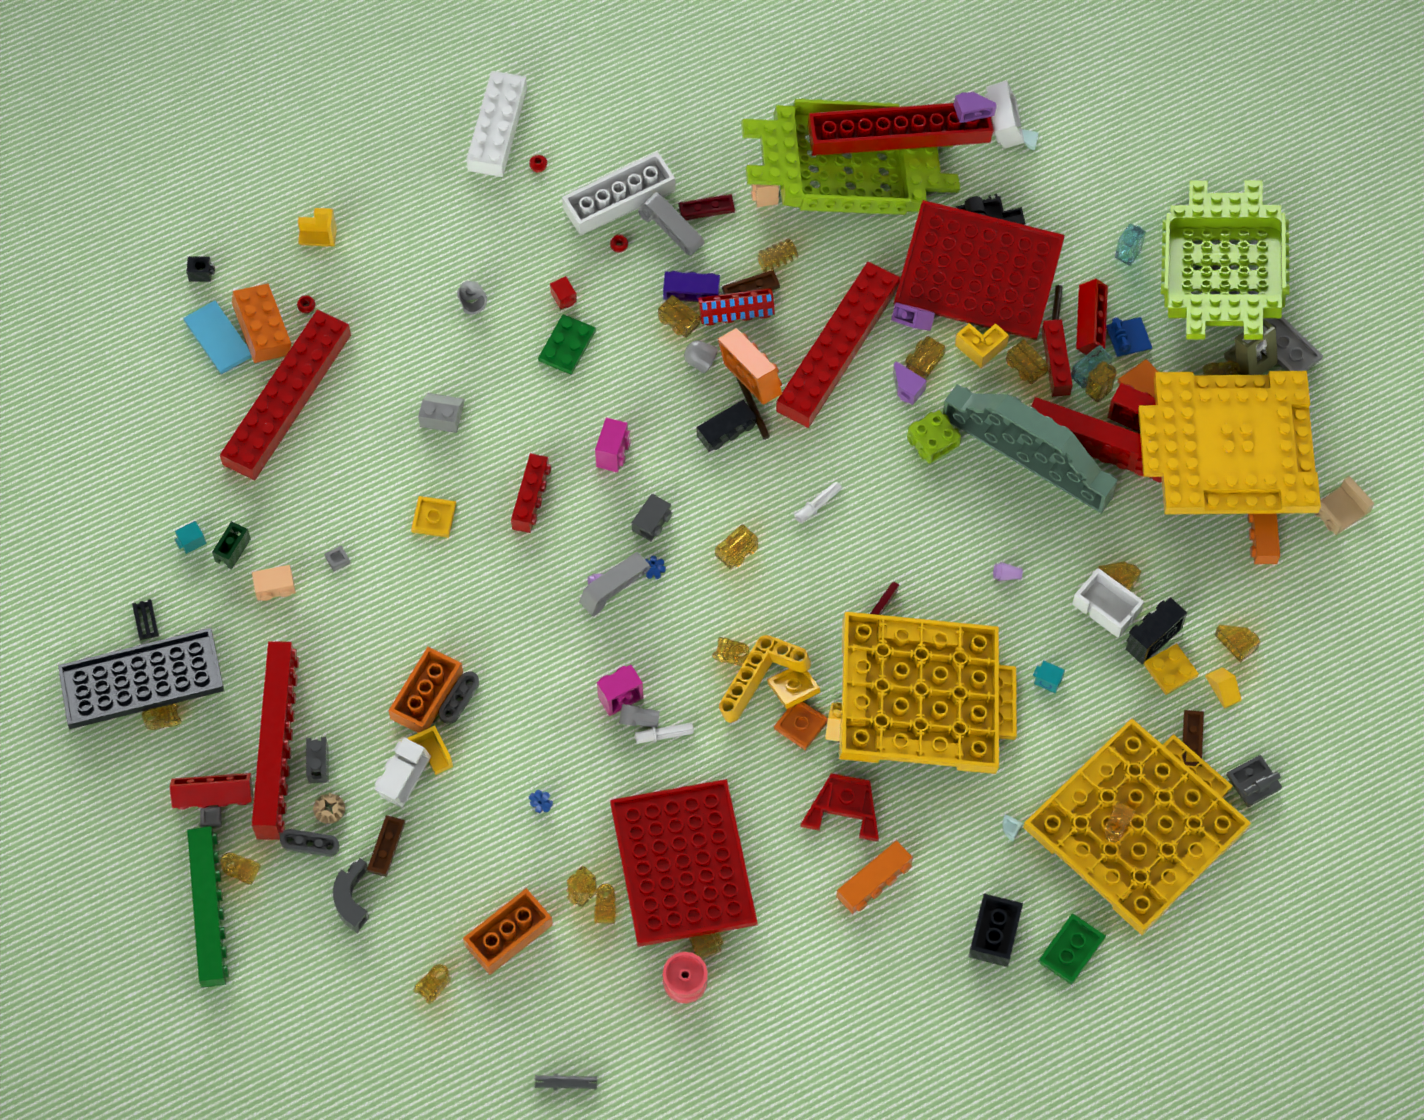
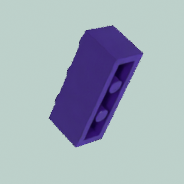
(690, 285)

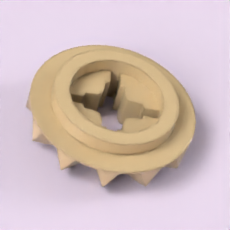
(326, 816)

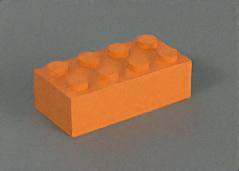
(261, 323)
(750, 366)
(425, 690)
(508, 931)

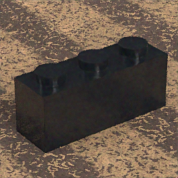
(726, 426)

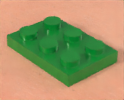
(567, 344)
(1072, 949)

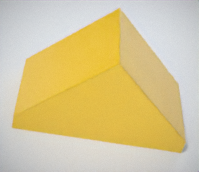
(1224, 686)

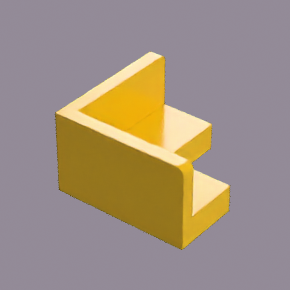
(318, 229)
(981, 347)
(432, 742)

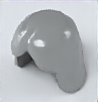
(469, 291)
(700, 355)

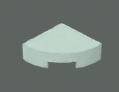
(1030, 138)
(1011, 827)

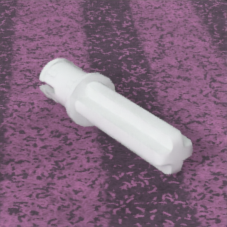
(812, 507)
(664, 733)

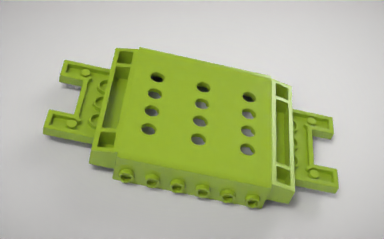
(787, 165)
(1225, 219)

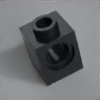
(195, 263)

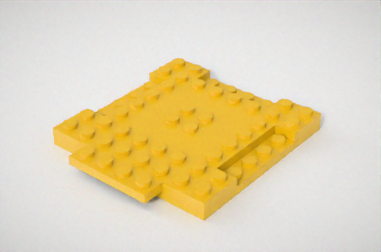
(1231, 443)
(924, 692)
(1173, 835)

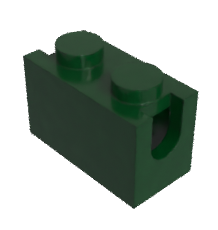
(231, 545)

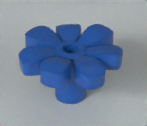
(656, 567)
(541, 801)

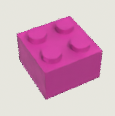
(612, 445)
(619, 689)

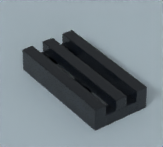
(142, 605)

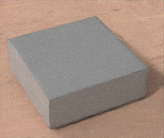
(337, 558)
(210, 817)

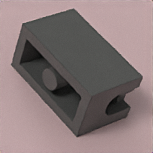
(651, 517)
(317, 760)

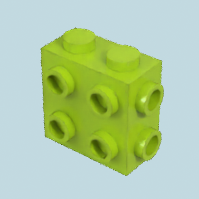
(933, 436)

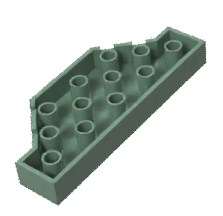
(1031, 442)

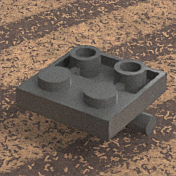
(1254, 780)

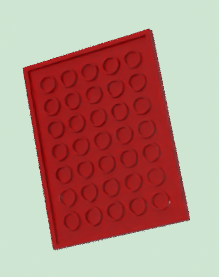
(979, 269)
(683, 863)

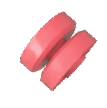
(685, 989)

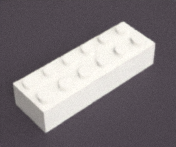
(497, 123)
(618, 193)

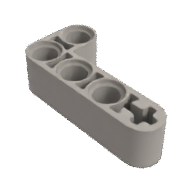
(671, 222)
(612, 582)

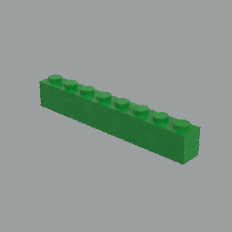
(206, 907)

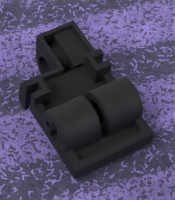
(993, 208)

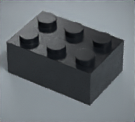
(1155, 630)
(995, 930)

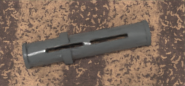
(556, 1082)

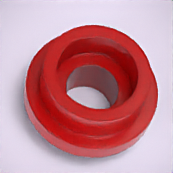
(538, 167)
(619, 239)
(306, 300)

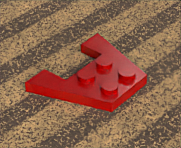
(846, 798)

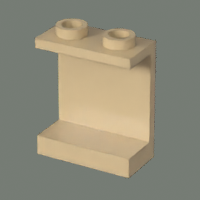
(1344, 506)

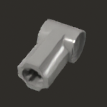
(636, 716)

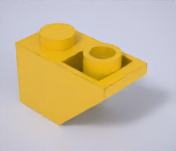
(833, 723)

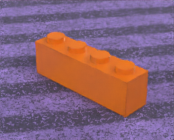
(1264, 538)
(874, 877)

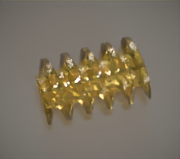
(776, 254)

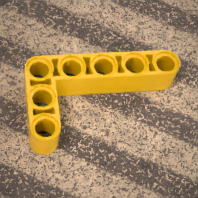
(756, 672)

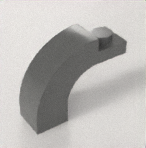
(349, 911)

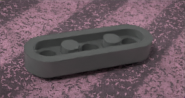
(462, 690)
(302, 838)

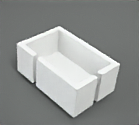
(1006, 115)
(1108, 602)
(402, 772)

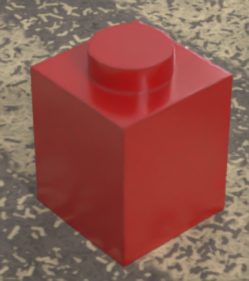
(563, 293)

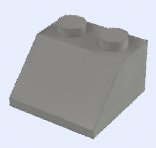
(441, 412)

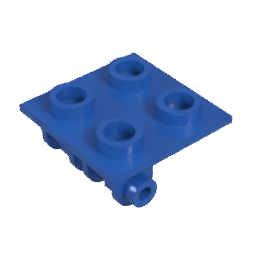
(1128, 336)

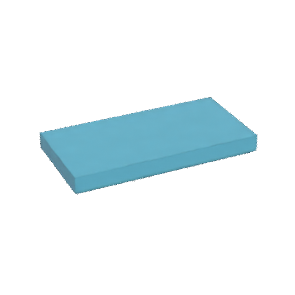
(218, 337)

